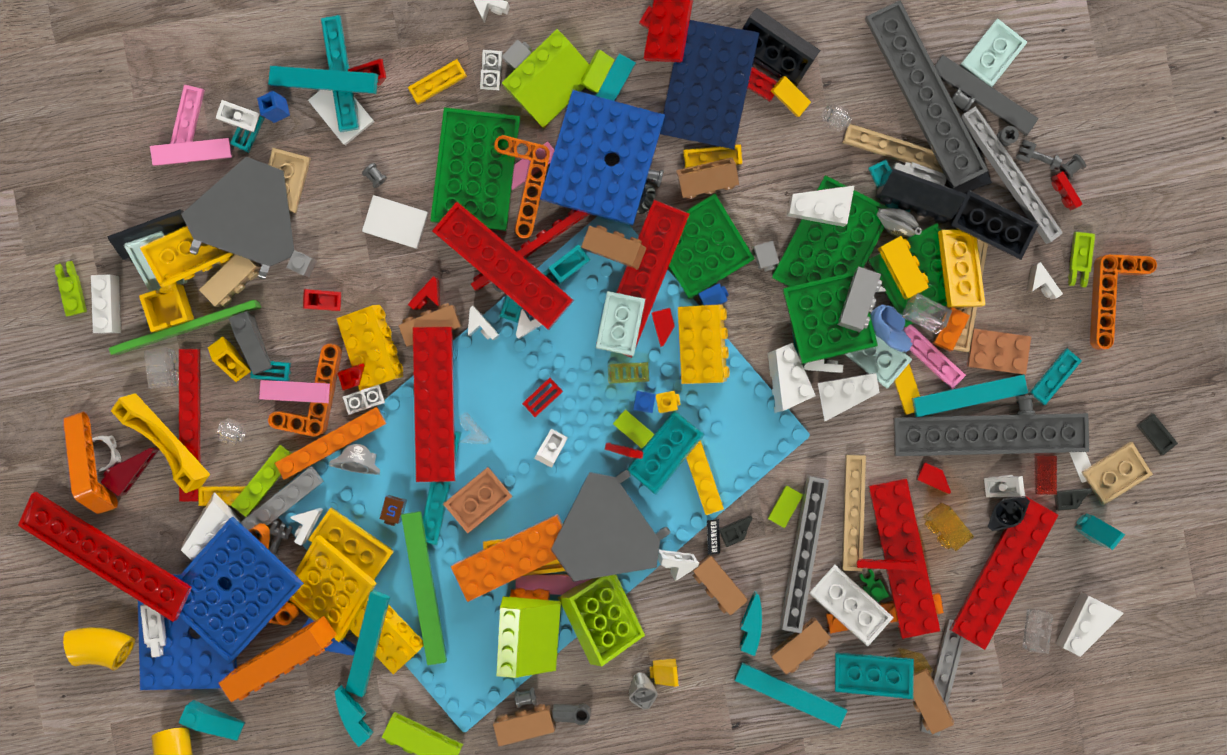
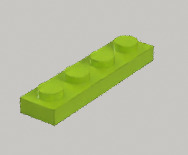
(260, 483)

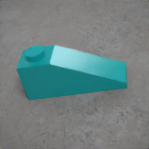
(1098, 531)
(211, 721)

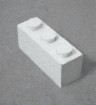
(105, 304)

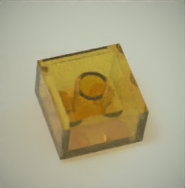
(948, 526)

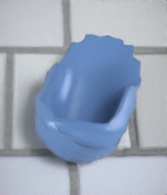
(889, 327)

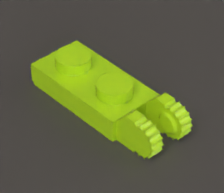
(1081, 257)
(70, 290)

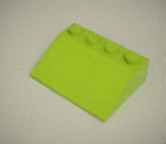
(547, 78)
(601, 618)
(527, 636)

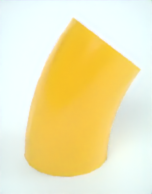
(97, 647)
(172, 742)

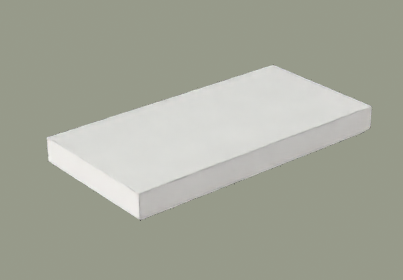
(851, 605)

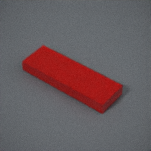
(887, 564)

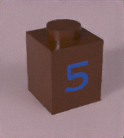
(392, 510)

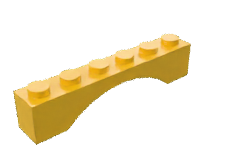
(185, 467)

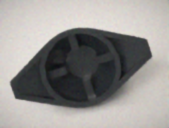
(1008, 513)

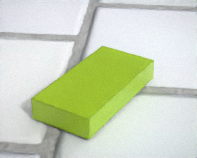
(597, 71)
(633, 429)
(785, 506)

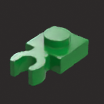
(874, 587)

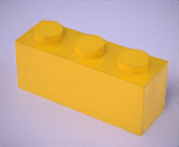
(903, 267)

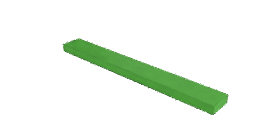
(184, 327)
(424, 588)

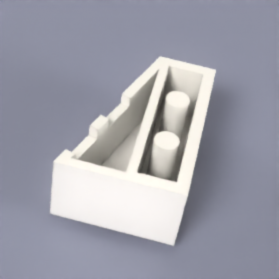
(822, 206)
(845, 393)
(208, 524)

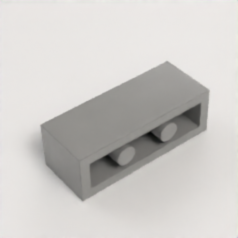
(860, 299)

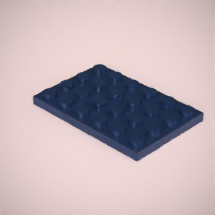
(710, 85)

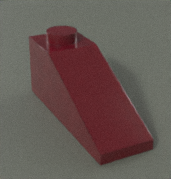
(124, 475)

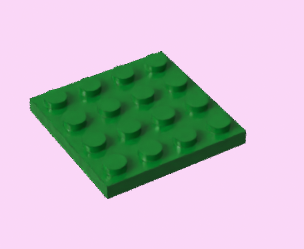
(708, 248)
(927, 251)
(814, 317)

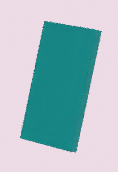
(665, 452)
(874, 675)

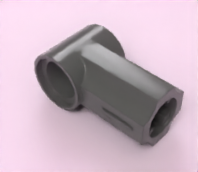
(568, 713)

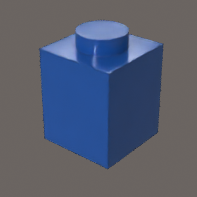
(273, 106)
(714, 296)
(644, 401)

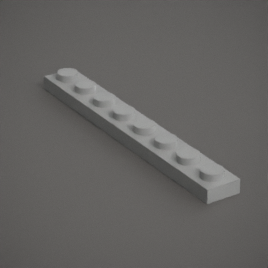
(1011, 175)

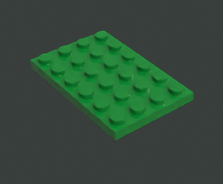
(472, 169)
(828, 249)

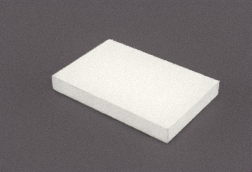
(324, 104)
(395, 222)

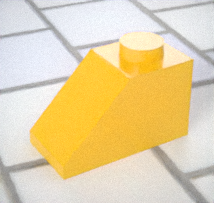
(228, 359)
(665, 672)

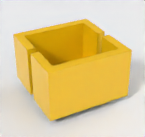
(166, 309)

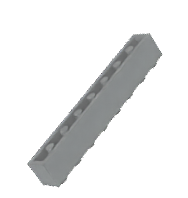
(804, 553)

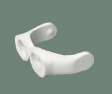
(115, 455)

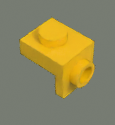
(667, 401)

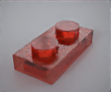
(1046, 474)

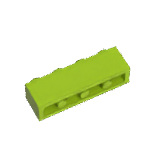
(418, 738)

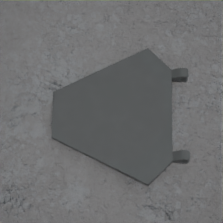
(245, 215)
(606, 532)

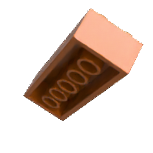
(507, 559)
(278, 659)

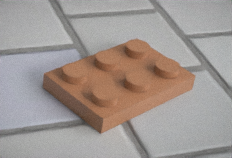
(999, 351)
(477, 500)

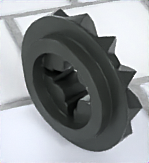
(647, 199)

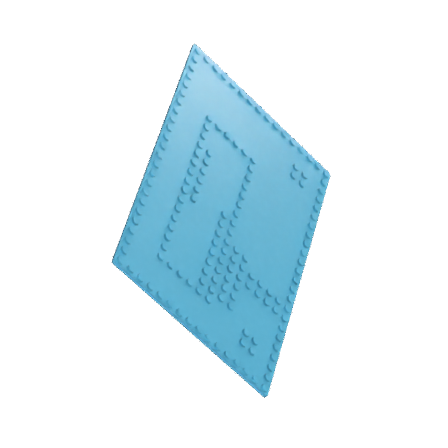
(490, 384)

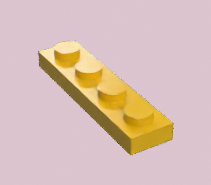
(704, 480)

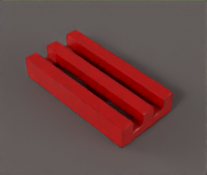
(530, 408)

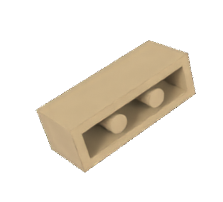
(230, 280)

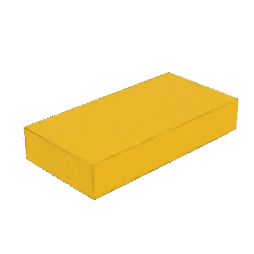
(791, 96)

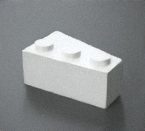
(788, 378)
(1086, 624)

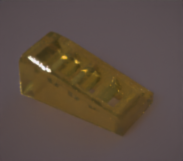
(612, 377)

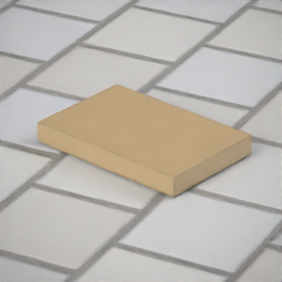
(295, 172)
(1117, 473)

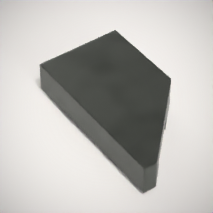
(1070, 498)
(735, 531)

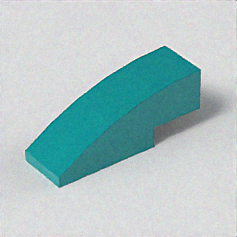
(567, 266)
(752, 625)
(351, 716)

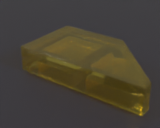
(919, 659)

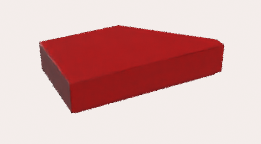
(663, 324)
(351, 377)
(623, 450)
(934, 477)

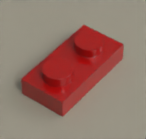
(1069, 196)

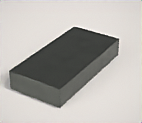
(1157, 434)

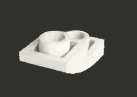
(491, 70)
(363, 399)

